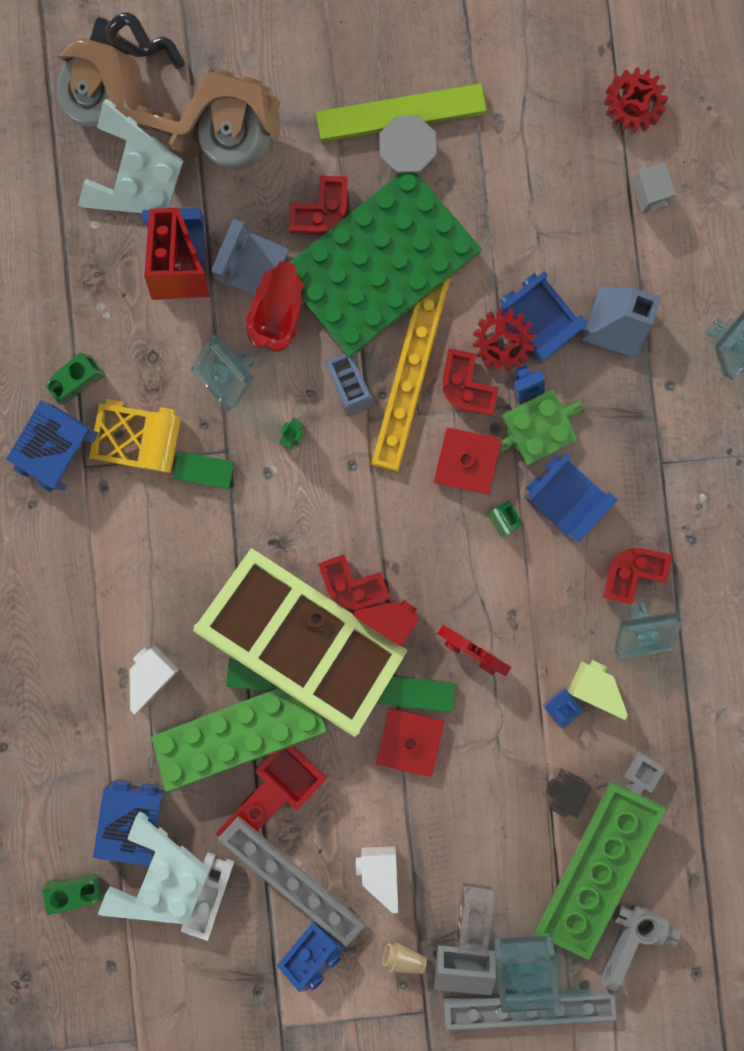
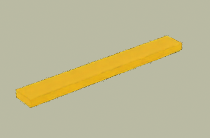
(409, 380)

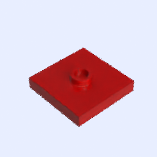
(468, 461)
(410, 742)

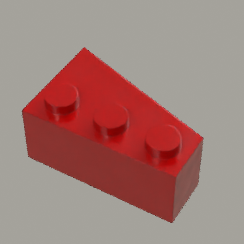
(171, 259)

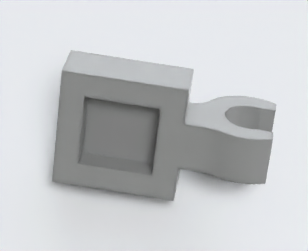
(643, 774)

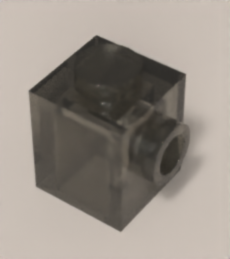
(567, 793)

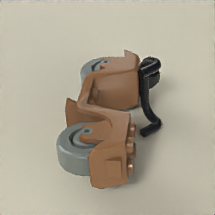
(224, 116)

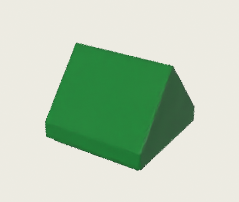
(505, 518)

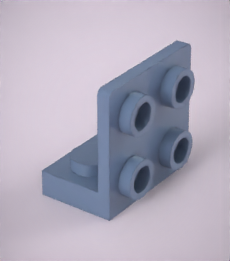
(245, 258)

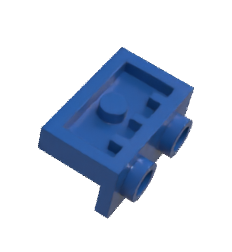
(311, 958)

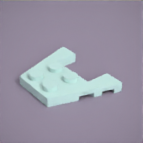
(145, 173)
(170, 883)

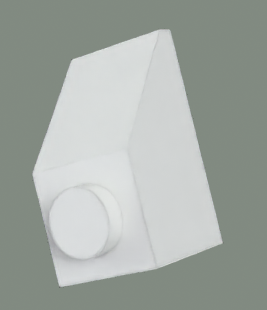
(149, 676)
(379, 874)

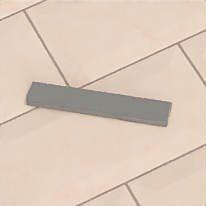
(291, 881)
(486, 1013)

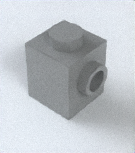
(653, 188)

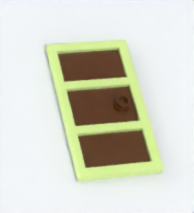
(301, 642)

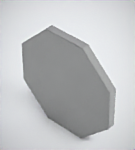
(407, 144)

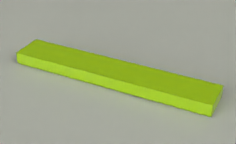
(375, 116)

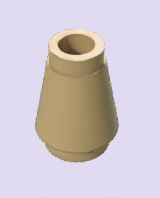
(403, 960)

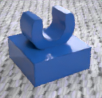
(528, 384)
(563, 708)

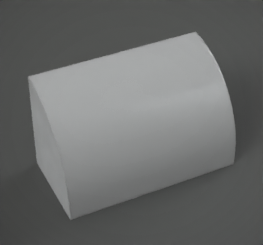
(464, 971)

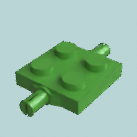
(539, 427)

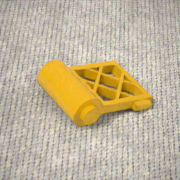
(157, 442)

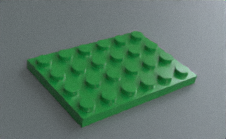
(382, 261)

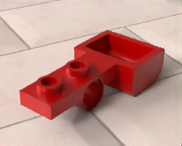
(287, 778)

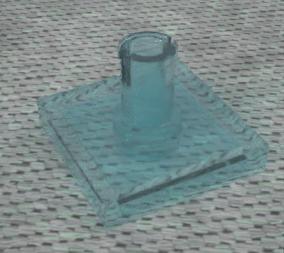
(730, 345)
(223, 372)
(646, 633)

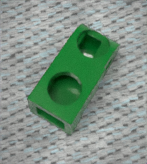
(73, 378)
(71, 893)

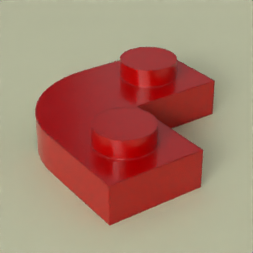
(324, 215)
(460, 390)
(631, 565)
(348, 592)
(488, 661)

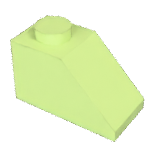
(598, 688)

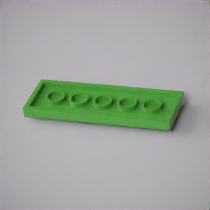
(234, 737)
(600, 869)

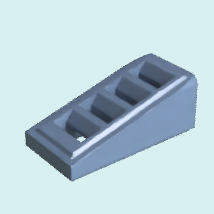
(355, 400)

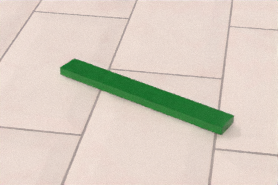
(398, 692)

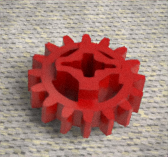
(640, 89)
(515, 337)

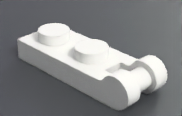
(210, 898)

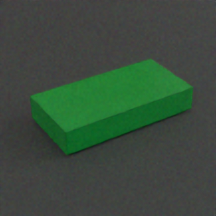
(203, 470)

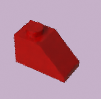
(390, 619)

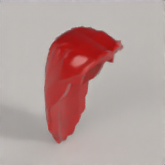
(275, 308)

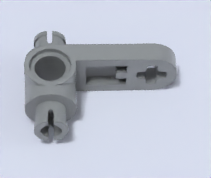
(656, 933)

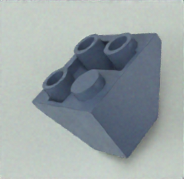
(621, 319)

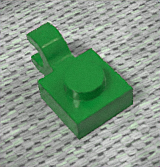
(292, 434)

